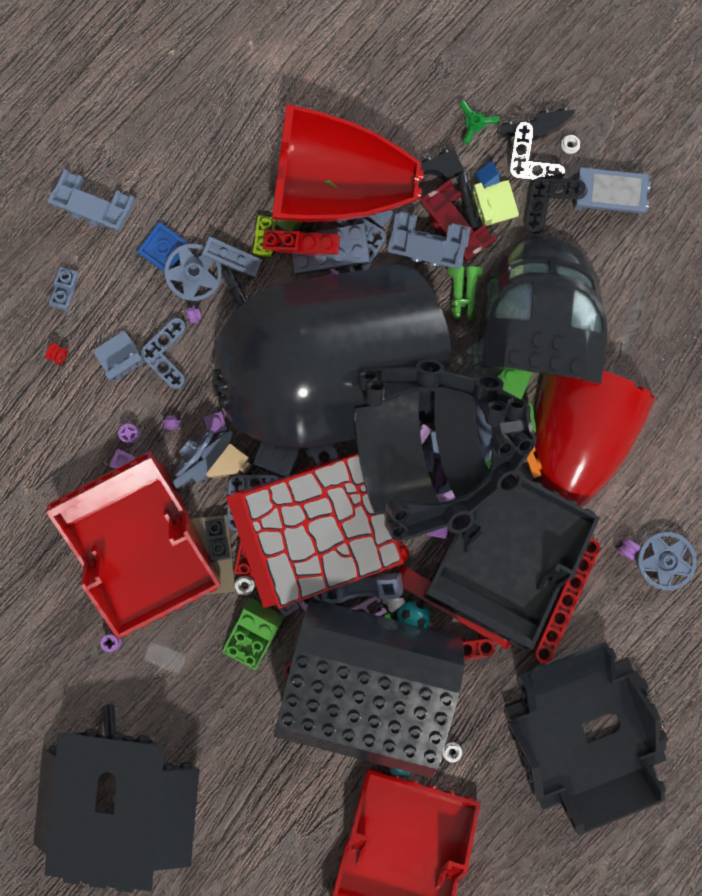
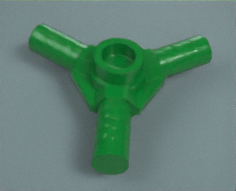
(475, 121)

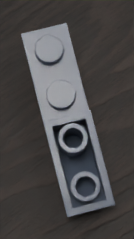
(210, 455)

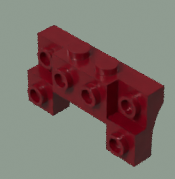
(443, 213)

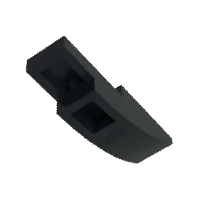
(543, 124)

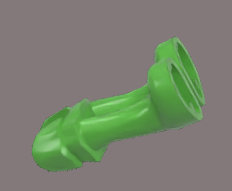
(472, 274)

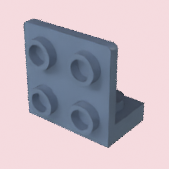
(118, 356)

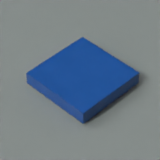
(160, 245)

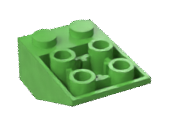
(253, 634)

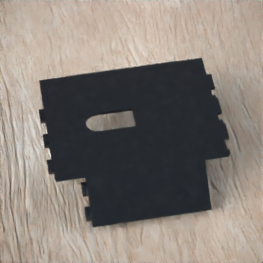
(596, 778)
(150, 818)

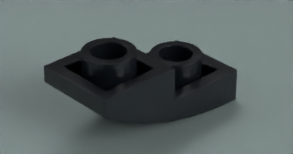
(217, 540)

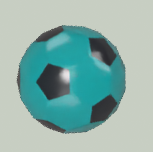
(414, 613)

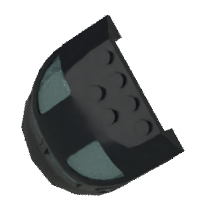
(544, 311)

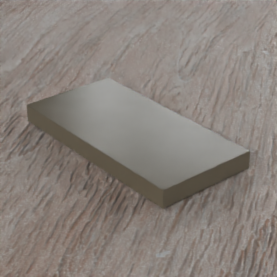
(224, 567)

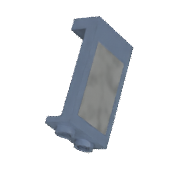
(613, 191)

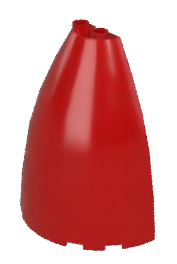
(363, 166)
(586, 431)

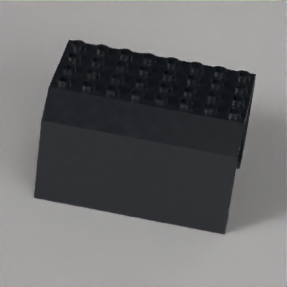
(372, 688)

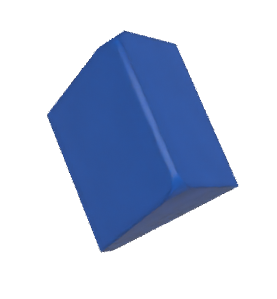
(488, 175)

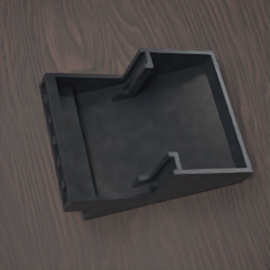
(513, 562)

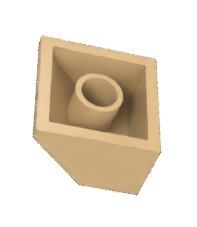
(230, 463)

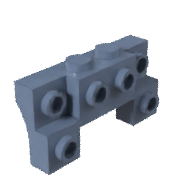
(89, 207)
(427, 246)

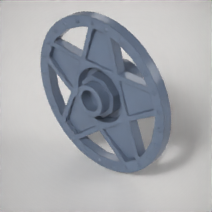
(192, 273)
(192, 451)
(667, 561)

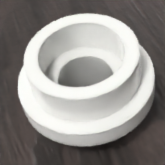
(572, 139)
(239, 589)
(452, 758)

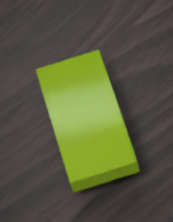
(263, 223)

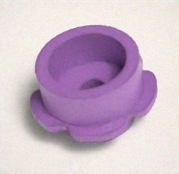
(193, 315)
(171, 423)

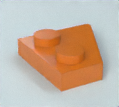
(533, 465)

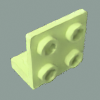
(495, 202)

